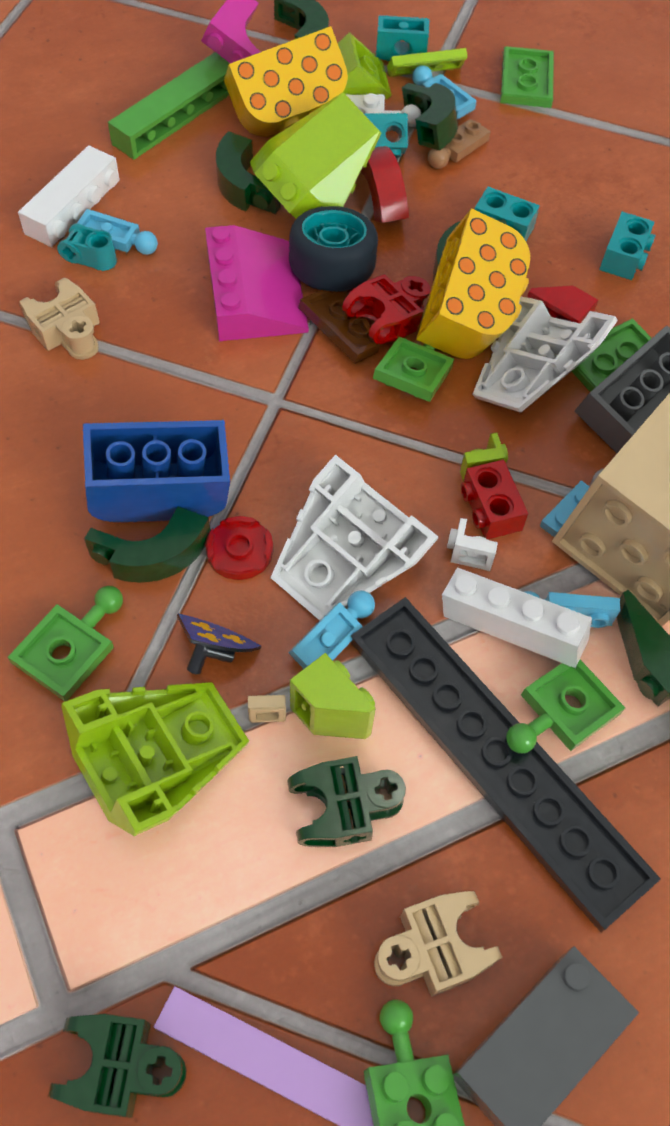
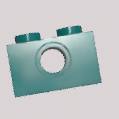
(397, 29)

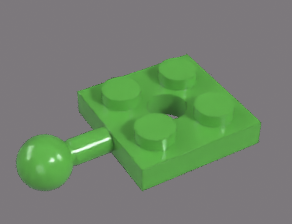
(422, 383)
(62, 628)
(568, 723)
(423, 1079)

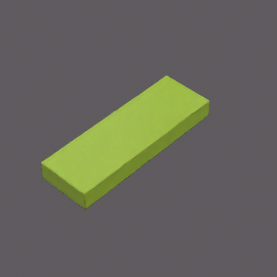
(434, 60)

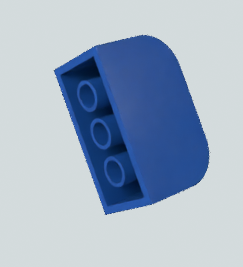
(153, 467)

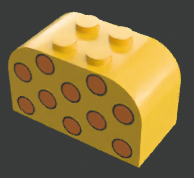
(286, 82)
(475, 287)

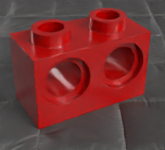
(499, 498)

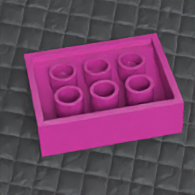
(253, 284)

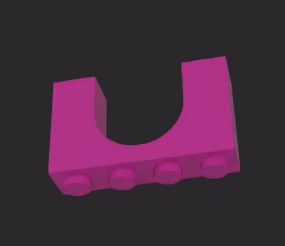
(227, 30)

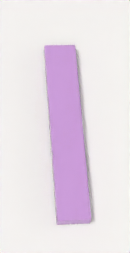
(265, 1060)

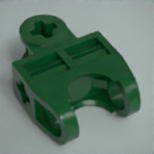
(363, 798)
(119, 1066)

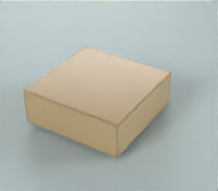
(267, 708)

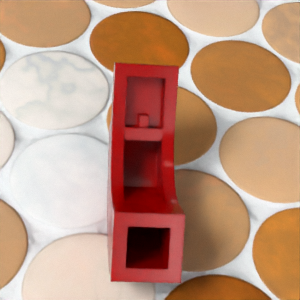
(386, 186)

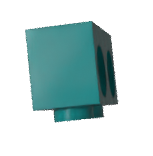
(391, 122)
(516, 211)
(627, 245)

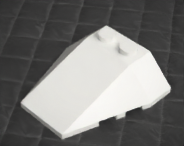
(537, 354)
(346, 541)

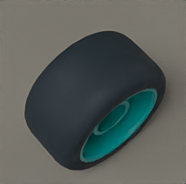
(333, 248)

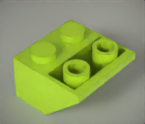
(330, 701)

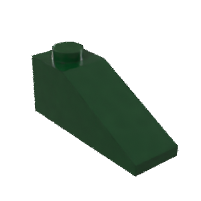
(646, 648)

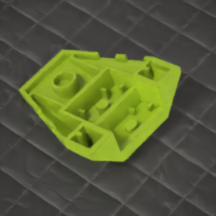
(317, 157)
(150, 748)

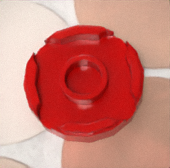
(239, 548)

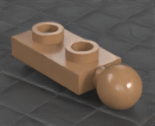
(467, 139)

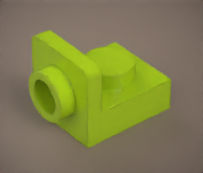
(494, 452)

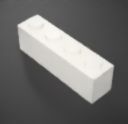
(69, 196)
(516, 617)

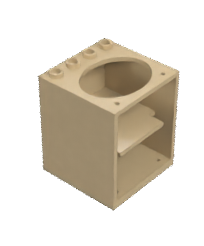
(625, 519)

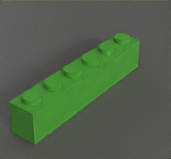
(170, 107)

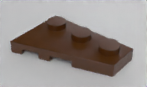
(347, 332)

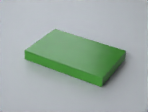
(527, 77)
(612, 353)

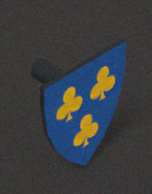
(212, 642)

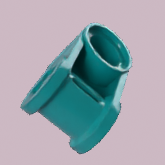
(90, 246)

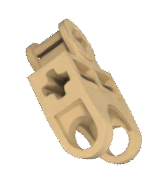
(64, 320)
(434, 946)

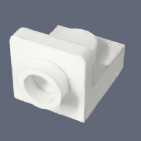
(470, 550)

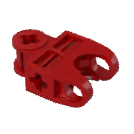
(391, 305)

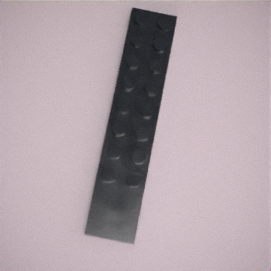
(525, 789)

